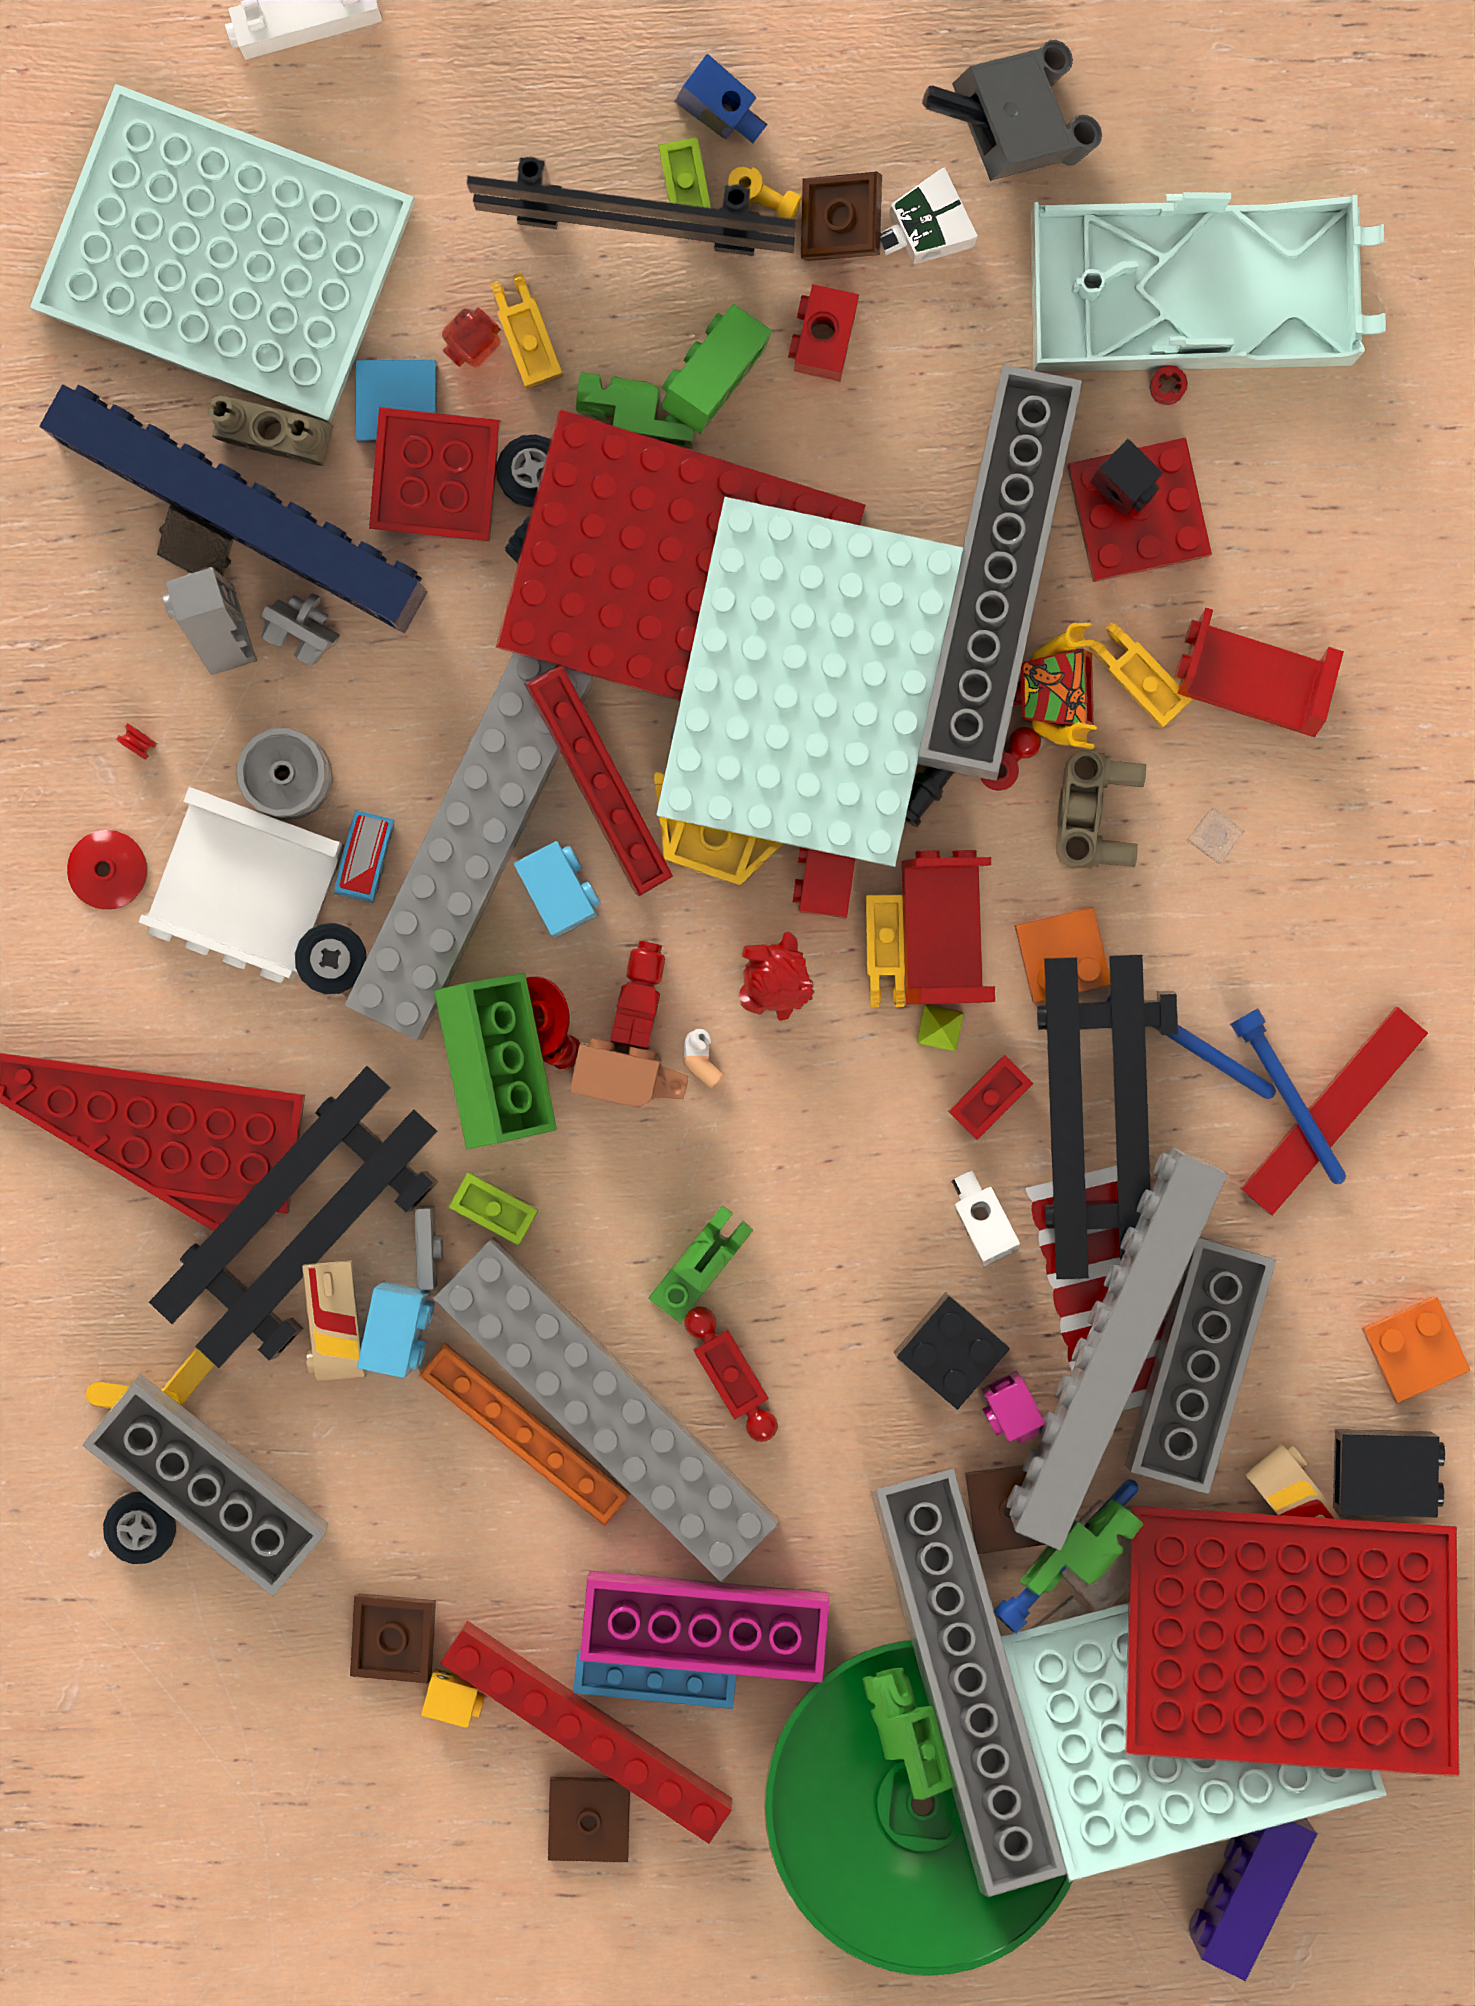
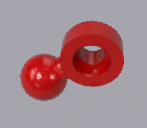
(1022, 744)

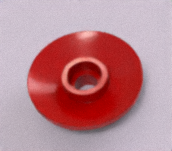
(126, 873)
(548, 1001)

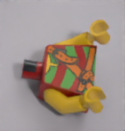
(1059, 689)

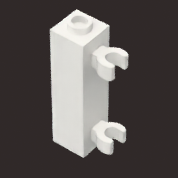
(274, 25)

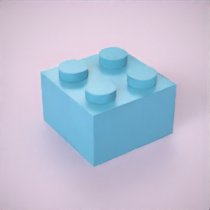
(557, 888)
(394, 1329)

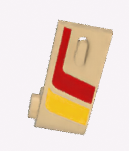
(332, 1321)
(1287, 1486)

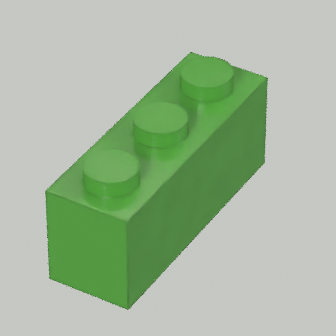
(715, 368)

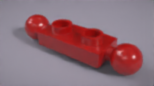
(731, 1374)

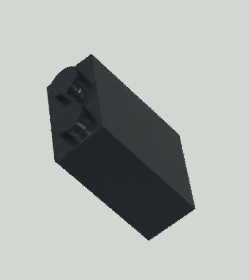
(1387, 1473)

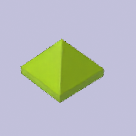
(940, 1027)

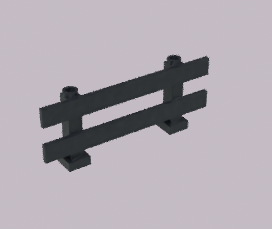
(540, 206)
(1127, 1017)
(253, 1306)

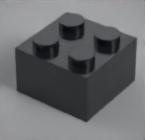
(951, 1350)

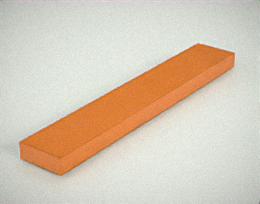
(524, 1434)

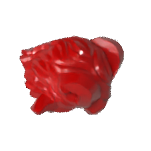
(775, 978)

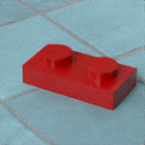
(990, 1097)

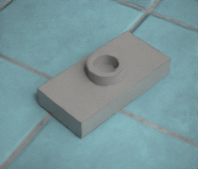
(428, 1248)

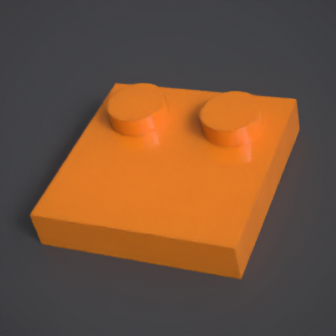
(1059, 937)
(1416, 1349)

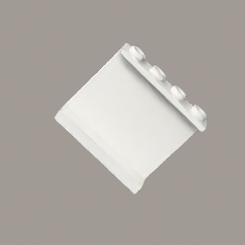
(242, 885)

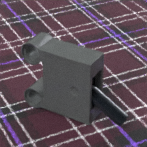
(1016, 112)

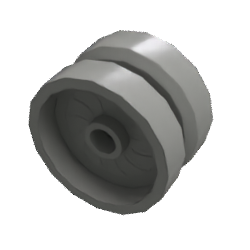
(308, 778)

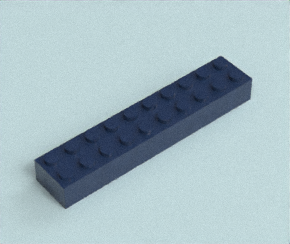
(225, 501)

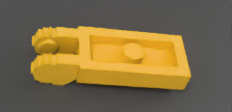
(527, 335)
(1142, 677)
(885, 945)

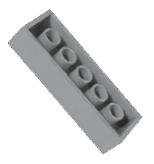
(1200, 1365)
(206, 1485)

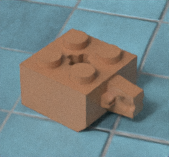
(624, 1077)

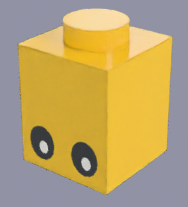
(452, 1699)

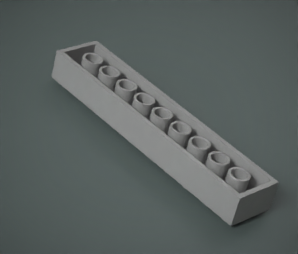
(999, 572)
(461, 856)
(1115, 1346)
(607, 1409)
(968, 1683)

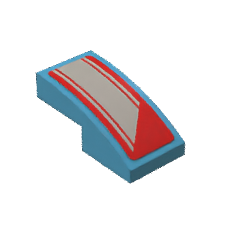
(364, 856)

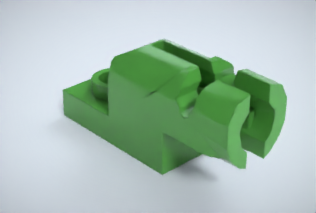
(633, 407)
(699, 1266)
(1085, 1551)
(909, 1732)

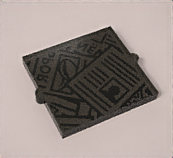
(193, 542)

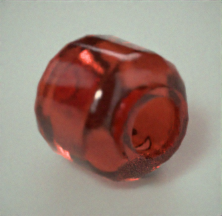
(471, 337)

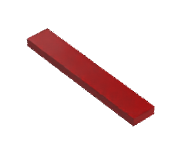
(598, 779)
(1335, 1109)

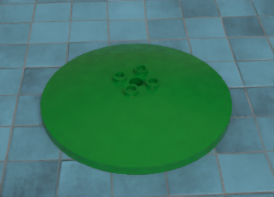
(859, 1856)

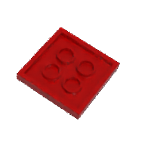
(434, 474)
(1159, 535)

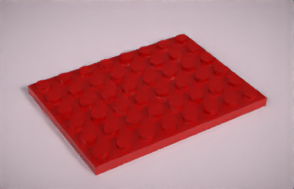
(626, 551)
(1293, 1641)

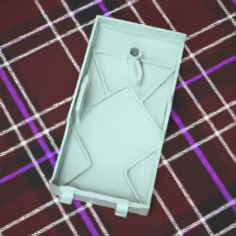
(1199, 284)

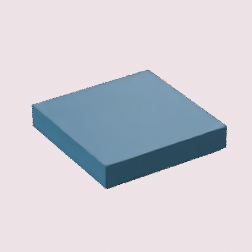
(395, 386)

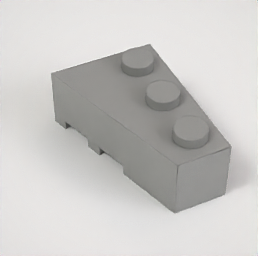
(211, 619)

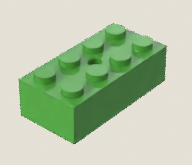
(495, 1060)

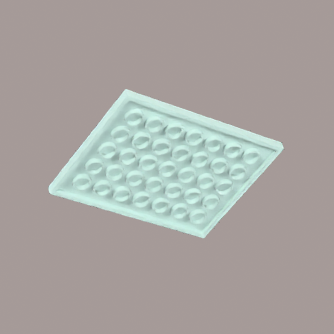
(222, 253)
(809, 681)
(1131, 1807)

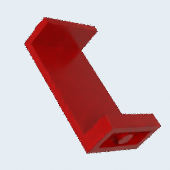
(1257, 677)
(943, 929)

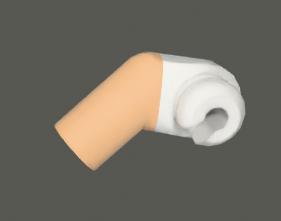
(697, 1057)

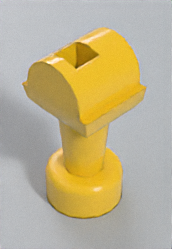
(761, 194)

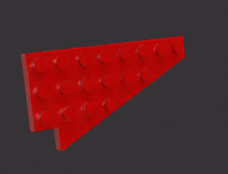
(170, 1135)

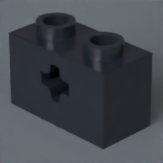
(1127, 478)

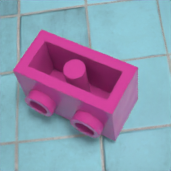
(1012, 1409)

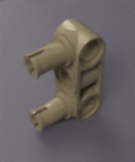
(246, 422)
(1082, 808)

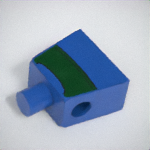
(709, 89)

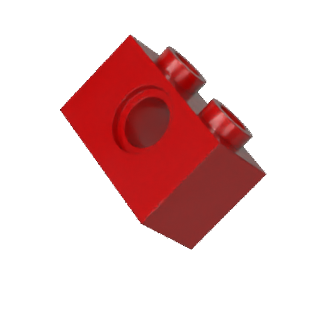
(837, 311)

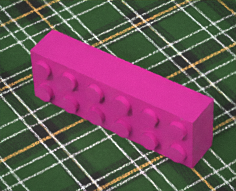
(705, 1626)

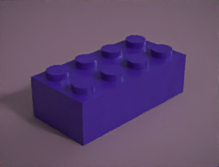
(1249, 1895)

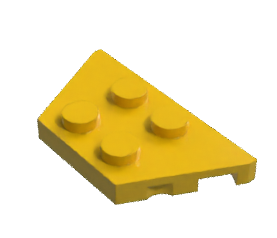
(712, 850)

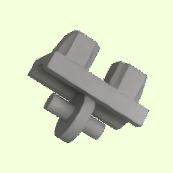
(303, 621)

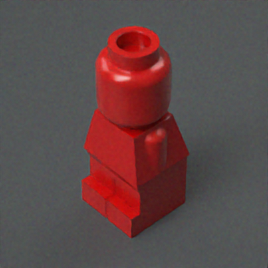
(639, 997)

